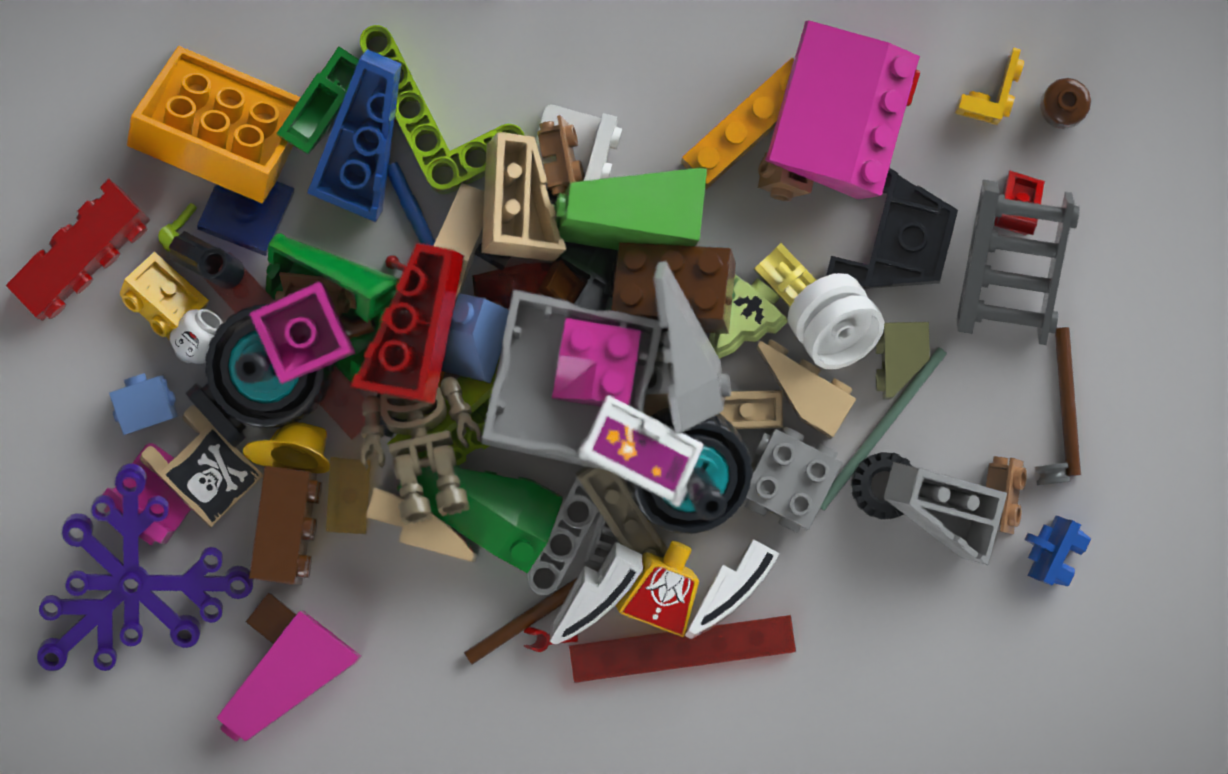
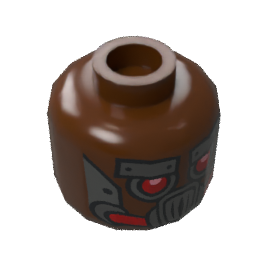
(1065, 103)

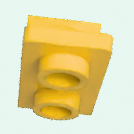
(978, 105)

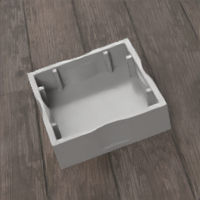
(521, 402)

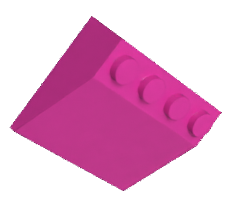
(843, 110)

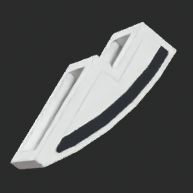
(732, 588)
(596, 593)

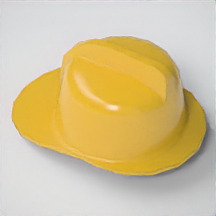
(292, 447)

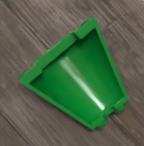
(371, 288)

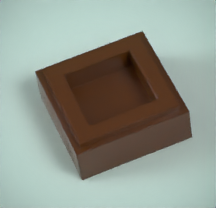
(561, 283)
(271, 618)

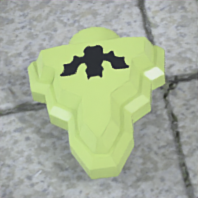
(751, 316)

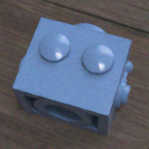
(143, 403)

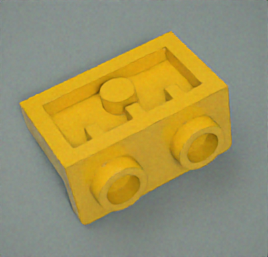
(160, 294)

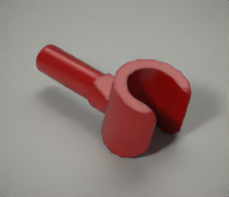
(543, 639)

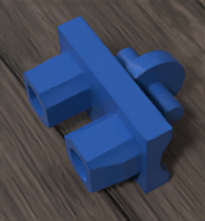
(1052, 548)

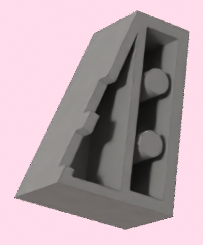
(948, 508)

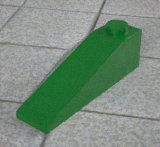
(504, 513)

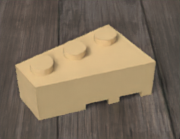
(516, 201)

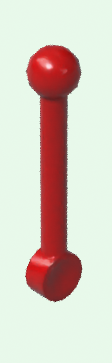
(392, 262)

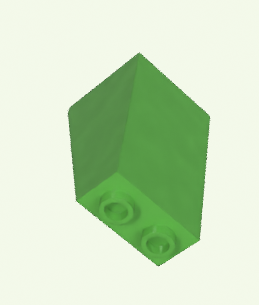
(633, 209)

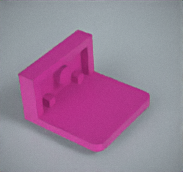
(154, 486)

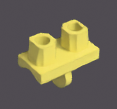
(784, 274)

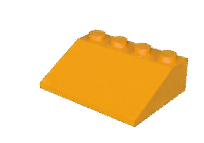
(214, 124)

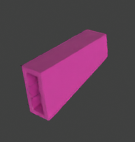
(289, 673)

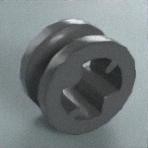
(1052, 474)

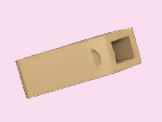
(811, 397)

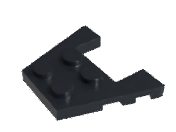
(909, 240)
(585, 260)

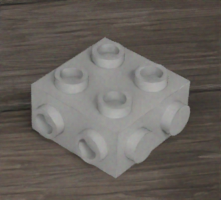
(791, 478)

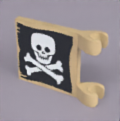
(207, 473)

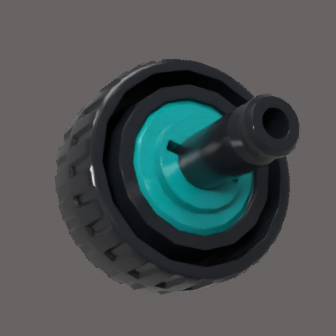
(247, 382)
(715, 485)

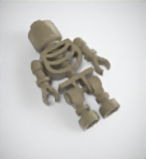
(407, 462)

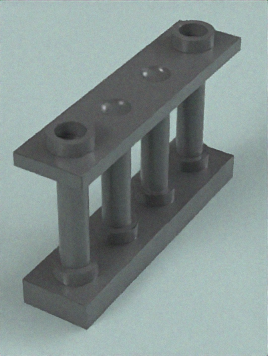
(986, 240)

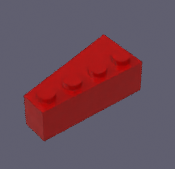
(79, 251)
(415, 328)

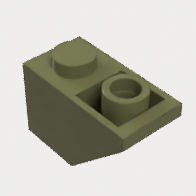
(904, 352)

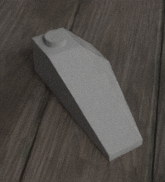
(696, 378)

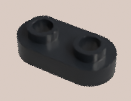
(225, 424)

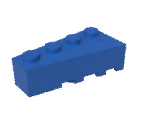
(359, 146)

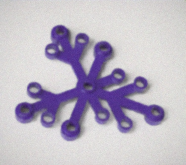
(100, 611)

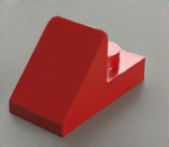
(1024, 189)

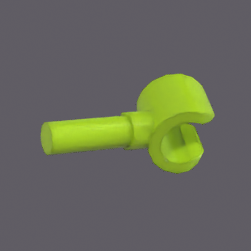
(169, 231)

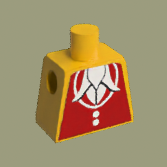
(663, 591)

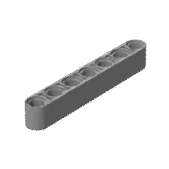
(573, 530)

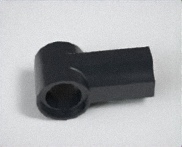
(206, 260)

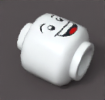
(193, 335)

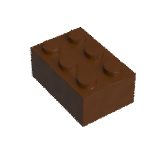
(701, 272)
(285, 525)

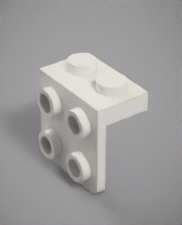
(594, 137)

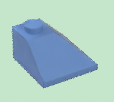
(475, 338)

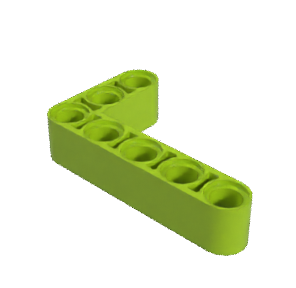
(425, 124)

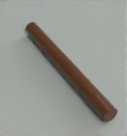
(1067, 401)
(519, 624)

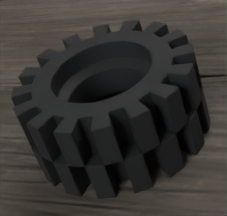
(862, 485)

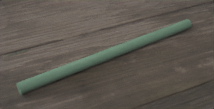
(883, 426)

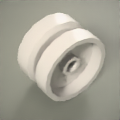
(835, 321)

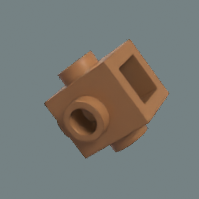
(781, 182)

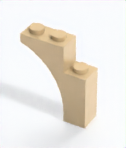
(463, 227)

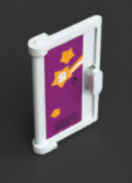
(638, 455)

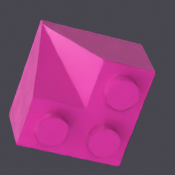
(302, 332)
(595, 363)

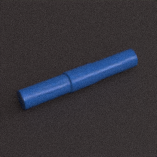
(410, 205)

